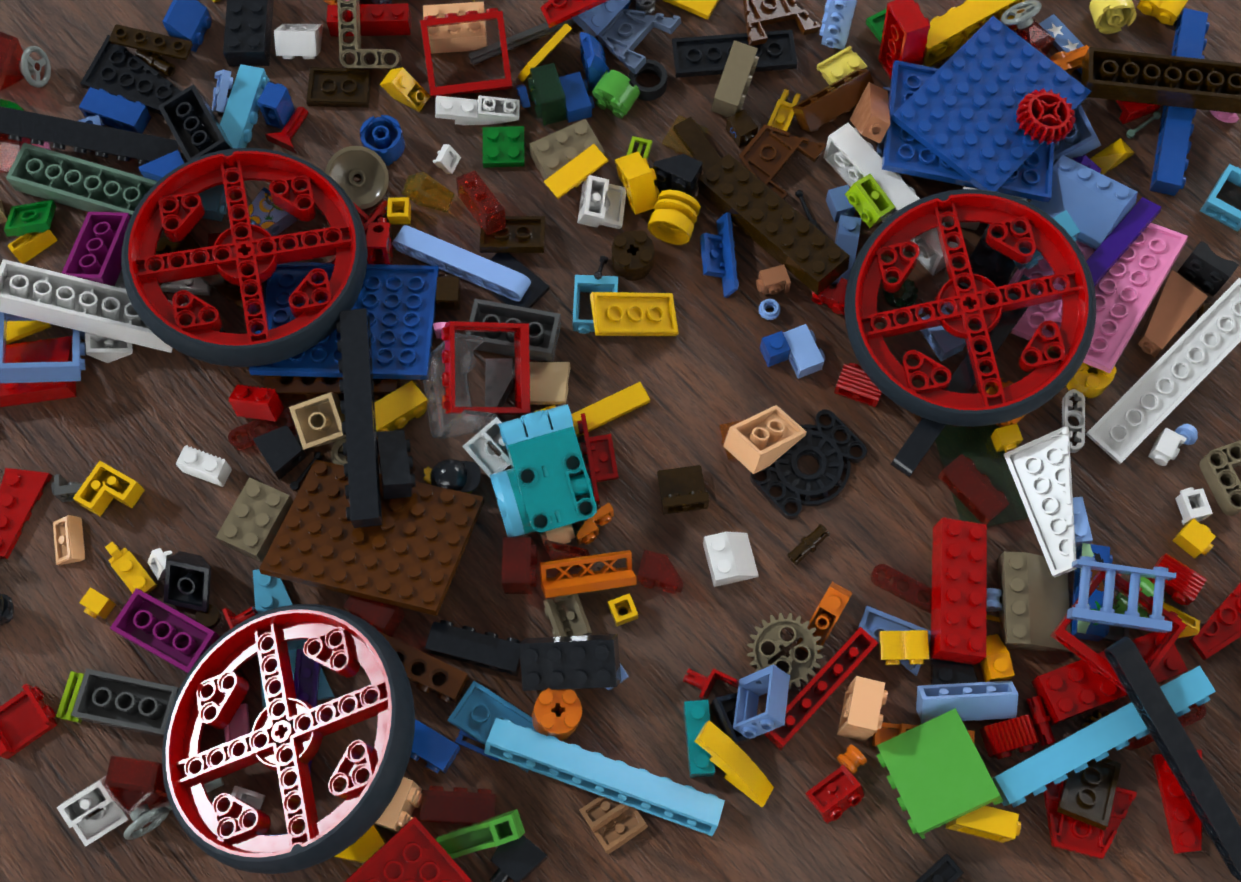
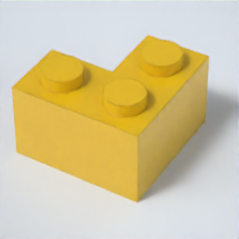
(638, 182)
(104, 485)

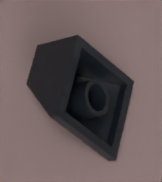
(187, 581)

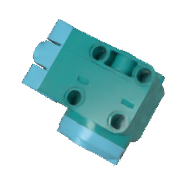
(547, 474)

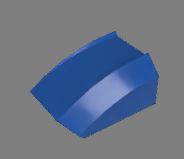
(592, 58)

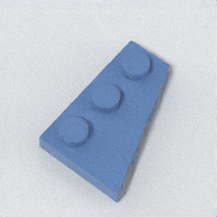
(875, 621)

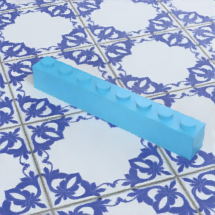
(237, 125)

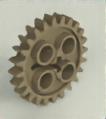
(773, 632)

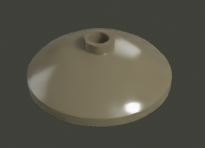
(366, 163)

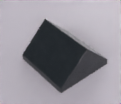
(724, 711)

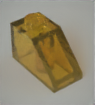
(427, 192)

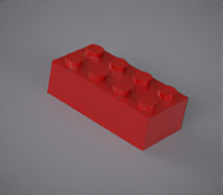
(903, 34)

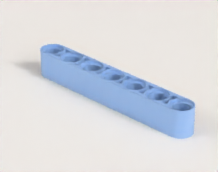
(461, 263)

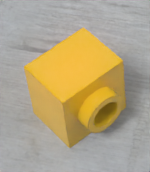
(399, 210)
(1006, 438)
(623, 602)
(96, 604)

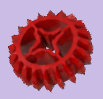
(1045, 116)

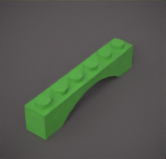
(483, 834)

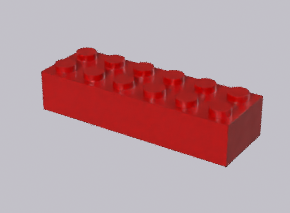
(959, 591)
(1082, 688)

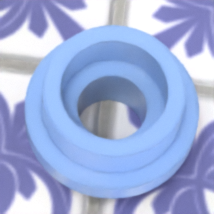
(769, 303)
(1188, 432)

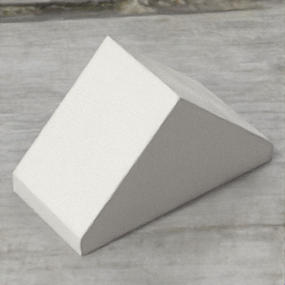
(106, 348)

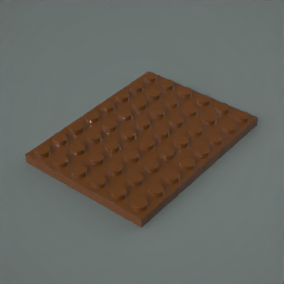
(396, 563)

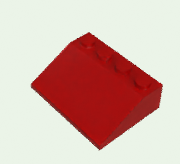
(38, 351)

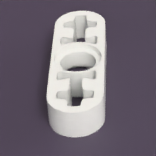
(1079, 413)

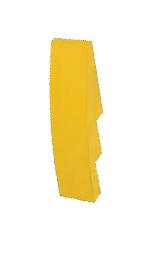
(735, 763)

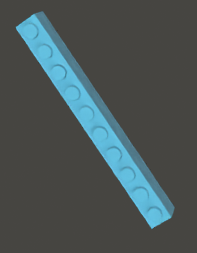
(1095, 741)
(604, 776)

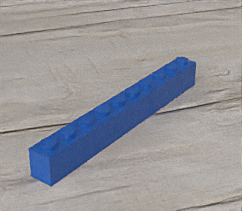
(1176, 122)

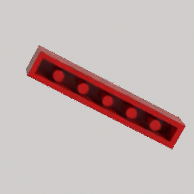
(823, 686)

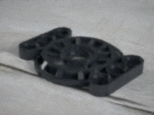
(828, 452)

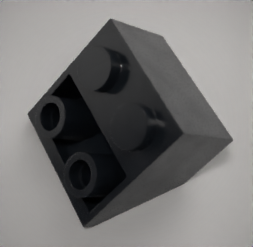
(678, 174)

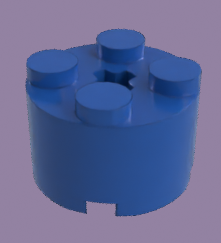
(383, 137)

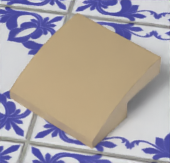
(549, 383)

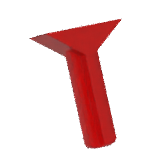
(284, 137)

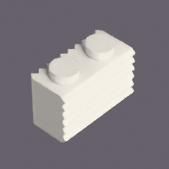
(204, 466)

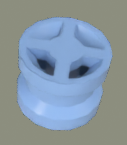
(993, 600)

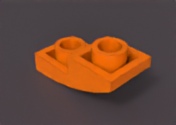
(589, 529)

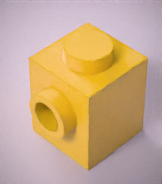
(1195, 538)

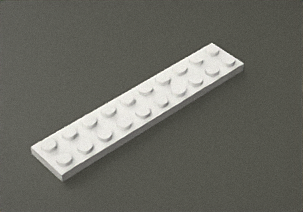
(1171, 378)

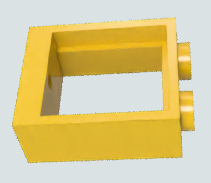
(988, 824)

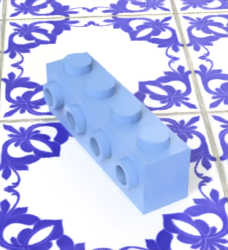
(837, 22)
(972, 700)

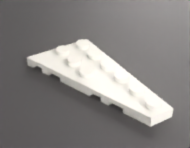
(1045, 486)

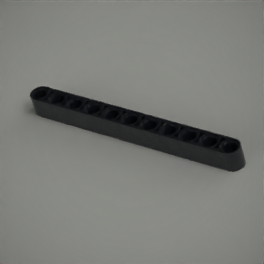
(961, 382)
(1177, 751)

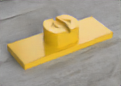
(576, 171)

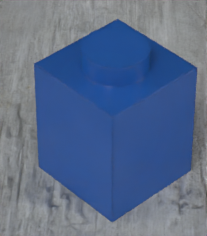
(775, 348)

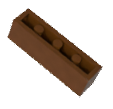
(832, 101)

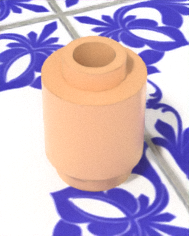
(561, 535)

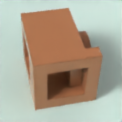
(773, 280)

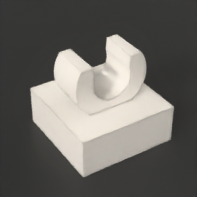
(447, 159)
(157, 562)

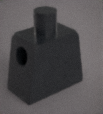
(281, 450)
(516, 860)

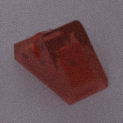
(562, 551)

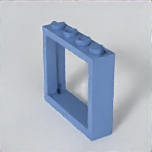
(40, 371)

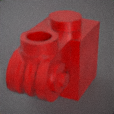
(833, 297)

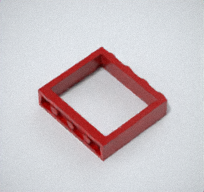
(473, 87)
(522, 365)
(1098, 662)

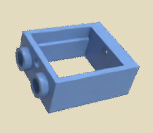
(776, 685)

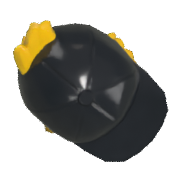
(454, 475)

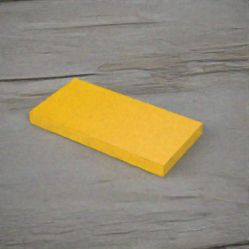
(633, 314)

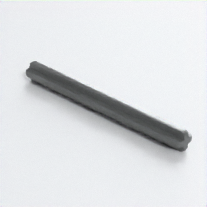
(516, 41)

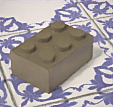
(735, 79)
(562, 146)
(255, 519)

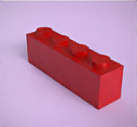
(375, 19)

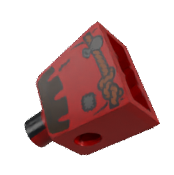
(380, 236)

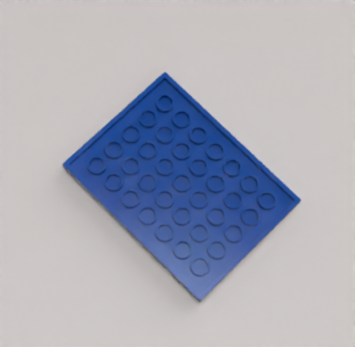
(972, 104)
(908, 156)
(400, 315)

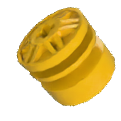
(674, 217)

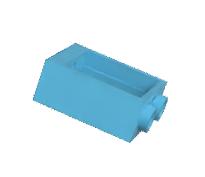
(1219, 209)
(588, 283)

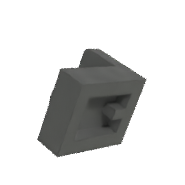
(63, 490)

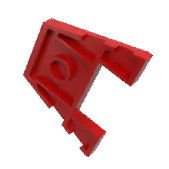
(1081, 837)

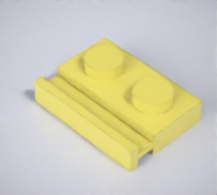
(840, 65)

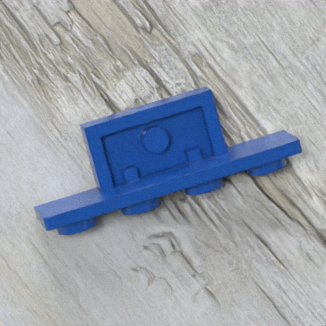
(719, 255)

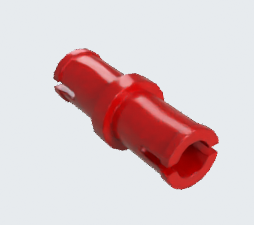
(1040, 720)

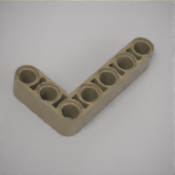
(355, 47)
(1224, 471)

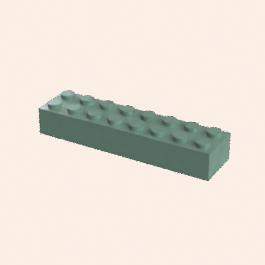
(76, 181)

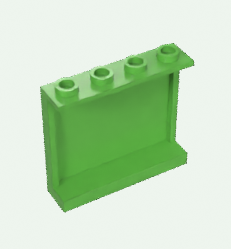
(937, 772)

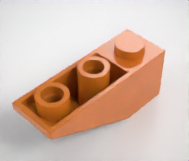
(828, 612)

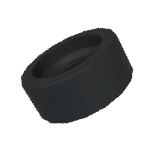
(653, 92)

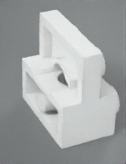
(601, 203)
(483, 454)
(78, 807)

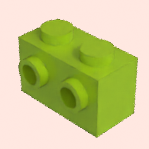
(869, 200)

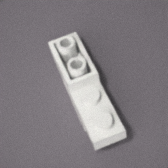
(477, 112)

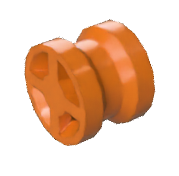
(852, 759)

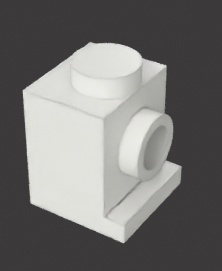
(1166, 447)
(1199, 502)

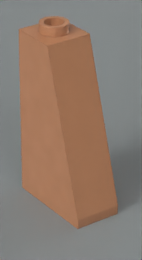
(872, 113)
(1171, 310)

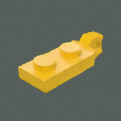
(130, 569)

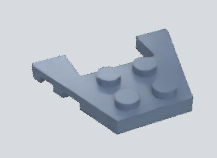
(628, 30)

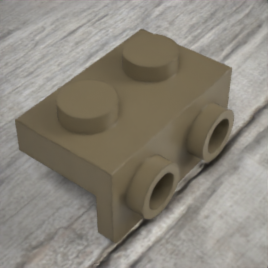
(567, 616)

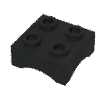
(1207, 269)

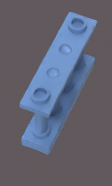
(1107, 614)

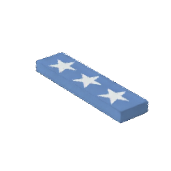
(1064, 38)

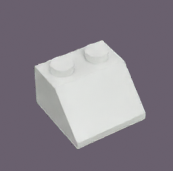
(298, 40)
(729, 557)

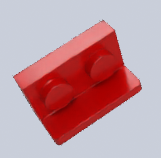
(835, 794)

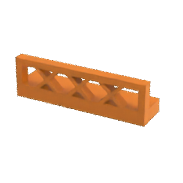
(587, 581)

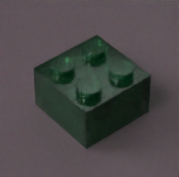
(547, 94)

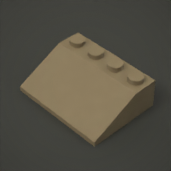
(1030, 602)

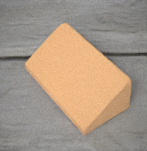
(68, 540)

